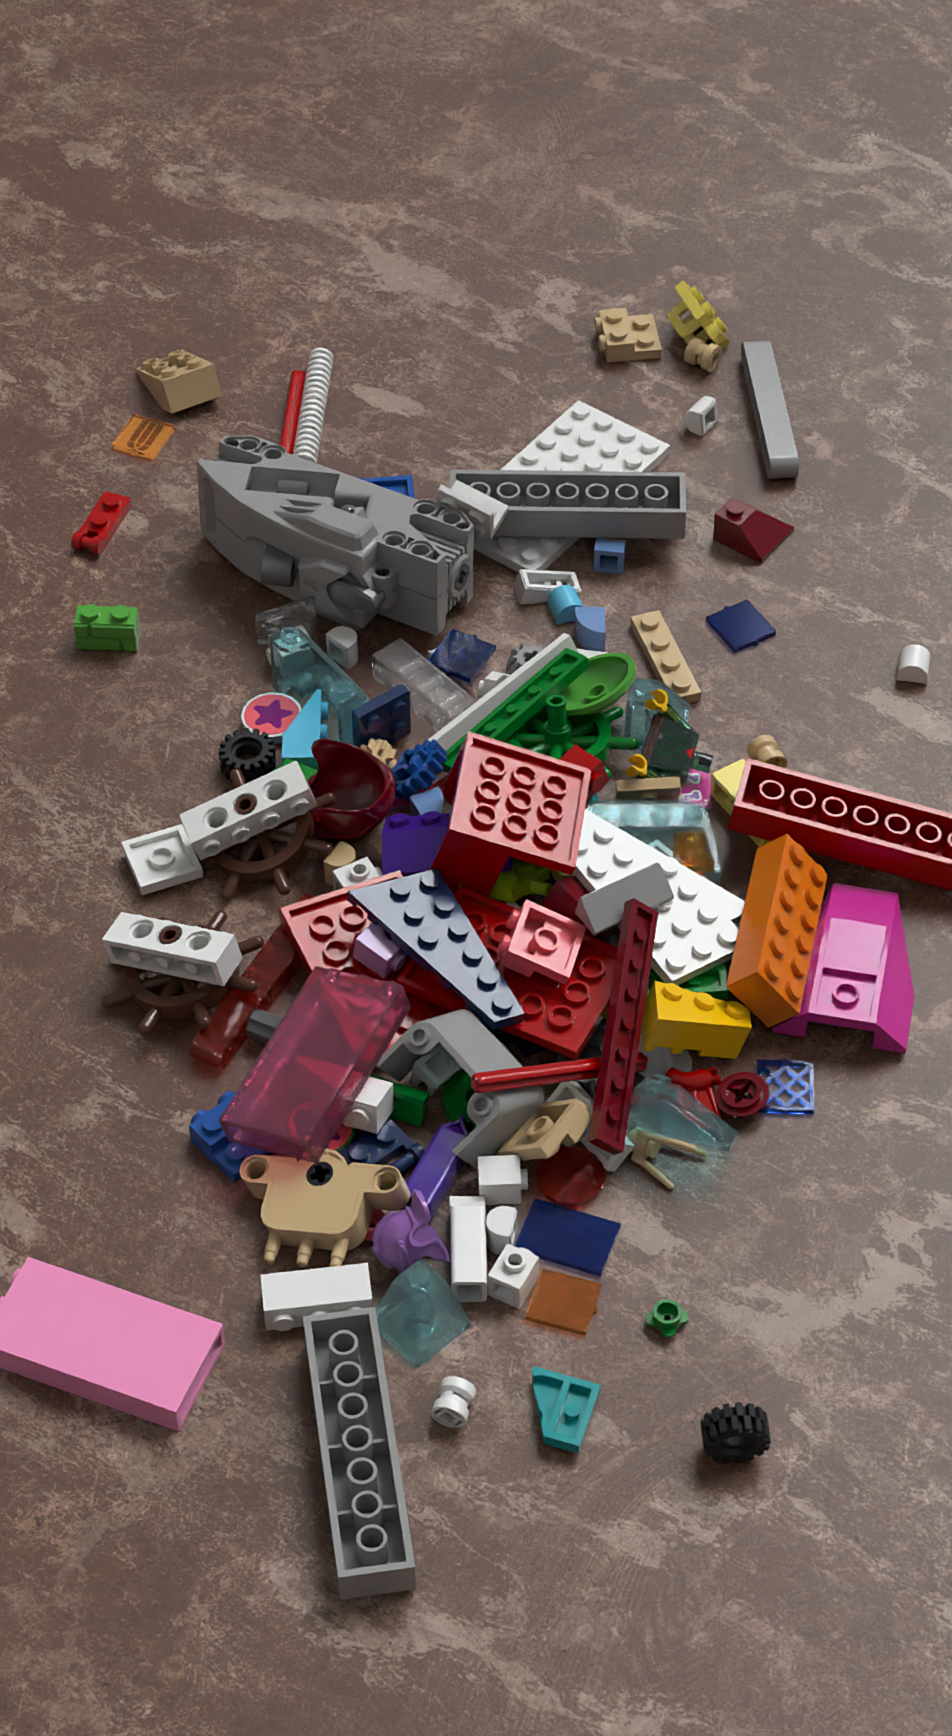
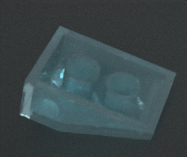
(674, 1113)

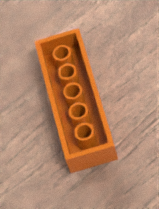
(777, 931)

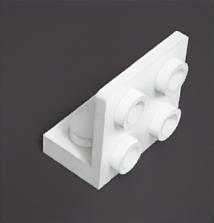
(479, 508)

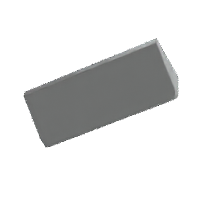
(605, 906)

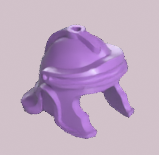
(406, 1237)

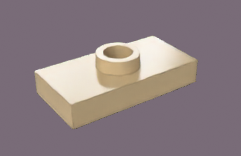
(648, 788)

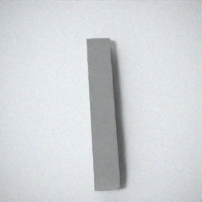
(769, 410)

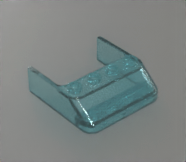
(659, 816)

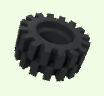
(247, 744)
(735, 1432)

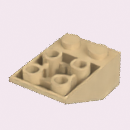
(180, 380)

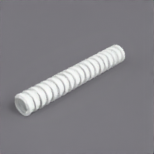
(313, 404)

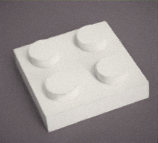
(162, 859)

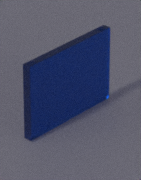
(568, 1237)

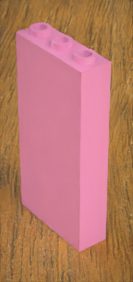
(106, 1343)

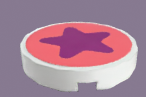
(270, 714)

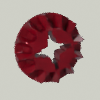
(739, 1084)

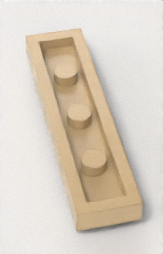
(665, 655)

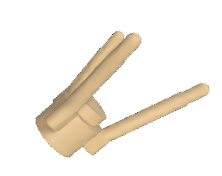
(649, 1145)

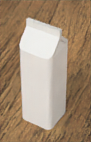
(468, 1248)

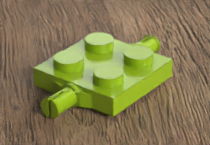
(522, 880)

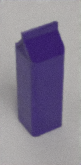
(438, 1165)

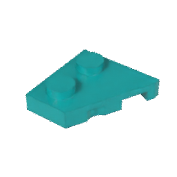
(564, 1407)

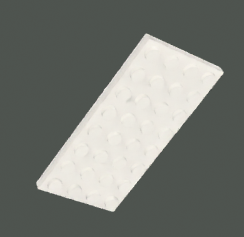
(574, 442)

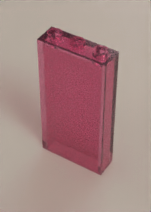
(315, 1064)

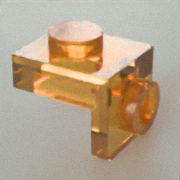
(691, 852)

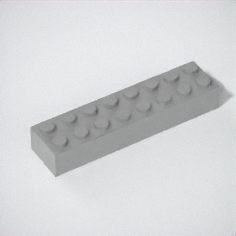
(584, 502)
(359, 1454)

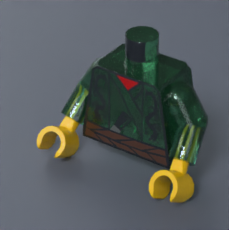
(669, 745)

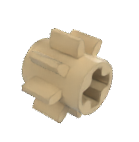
(381, 750)

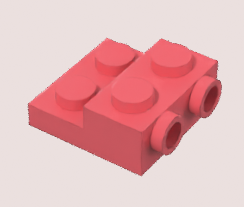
(541, 942)

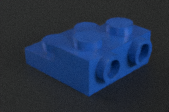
(211, 1139)

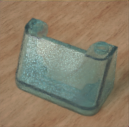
(305, 667)

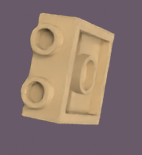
(627, 336)
(549, 1128)

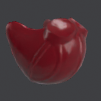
(361, 787)

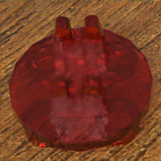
(581, 1186)

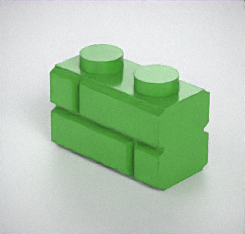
(107, 627)

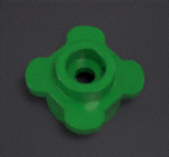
(669, 1309)

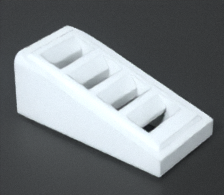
(536, 585)

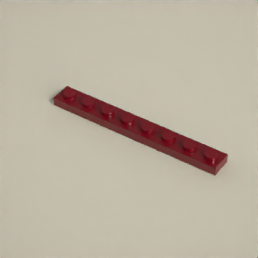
(623, 1027)

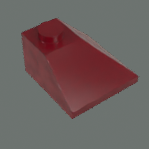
(749, 530)

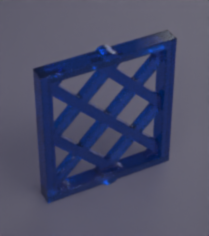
(785, 1065)

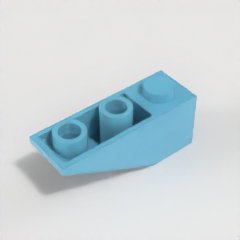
(305, 730)

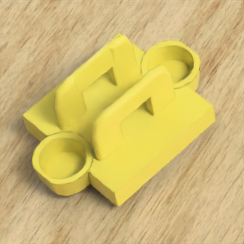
(701, 315)

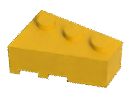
(693, 1022)

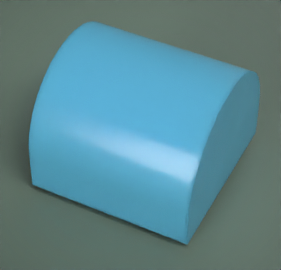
(563, 602)

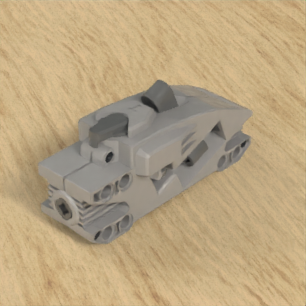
(334, 537)

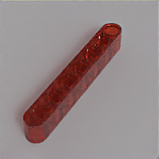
(272, 971)

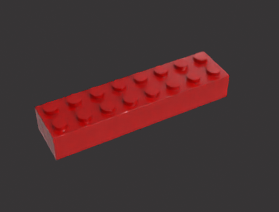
(845, 823)

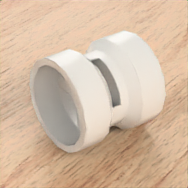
(454, 1399)

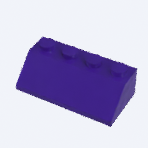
(413, 841)

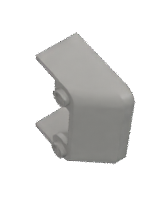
(476, 1051)

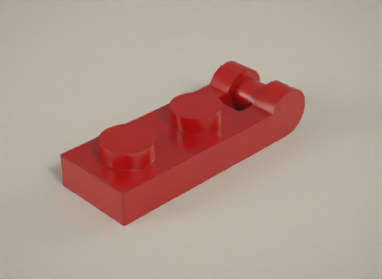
(102, 523)

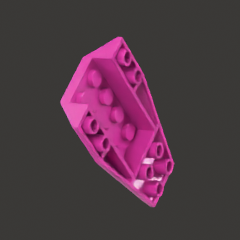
(858, 969)

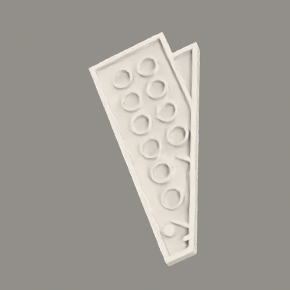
(692, 929)

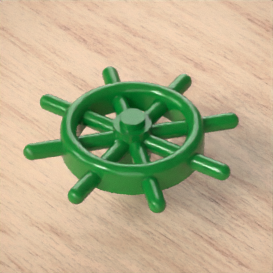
(557, 736)

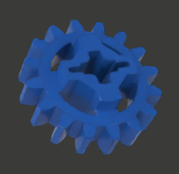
(418, 768)

